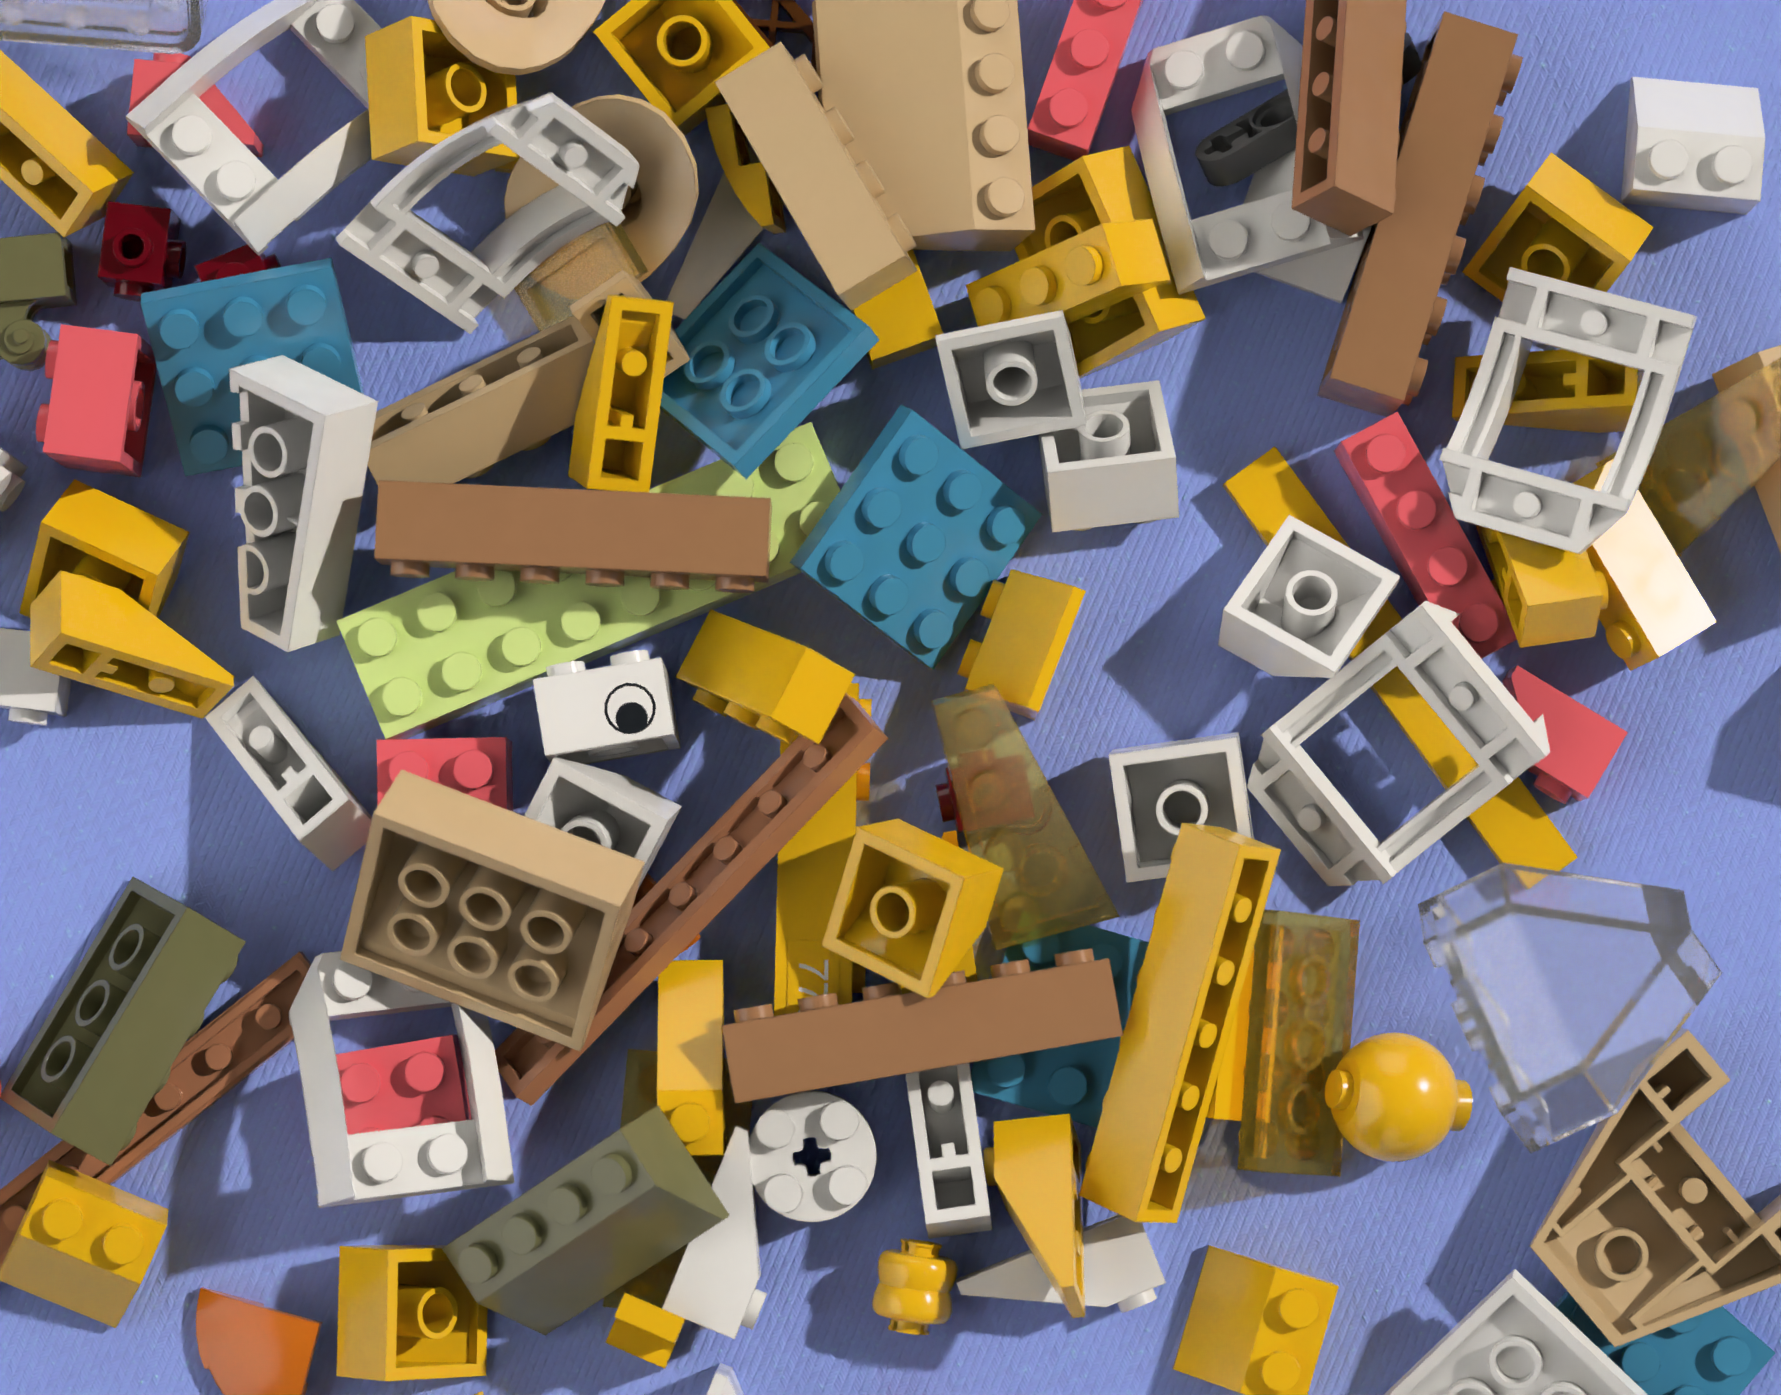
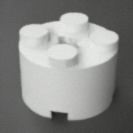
(788, 1185)

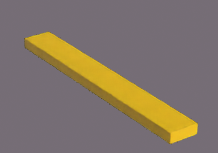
(1511, 820)

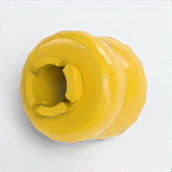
(914, 1286)

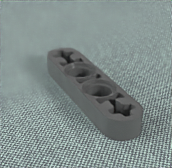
(1265, 134)

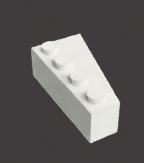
(299, 498)

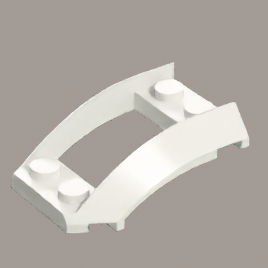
(218, 162)
(1249, 234)
(460, 283)
(1589, 325)
(1460, 693)
(401, 1159)

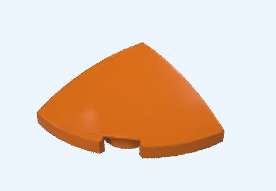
(253, 1345)

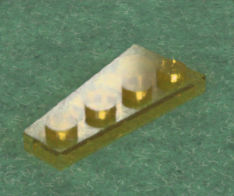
(1713, 456)
(1016, 823)

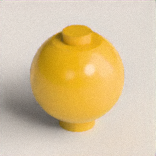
(1396, 1097)

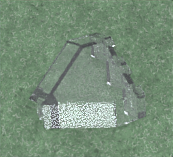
(1565, 987)

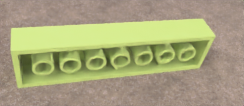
(479, 641)

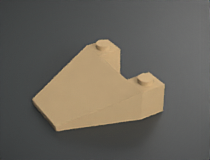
(1647, 1217)

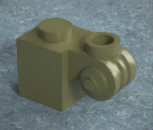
(33, 277)

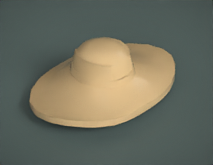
(515, 34)
(665, 186)

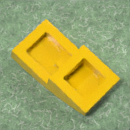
(748, 180)
(645, 1330)

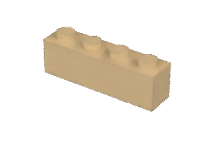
(817, 176)
(484, 410)

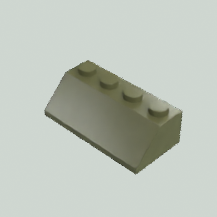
(122, 1021)
(588, 1227)

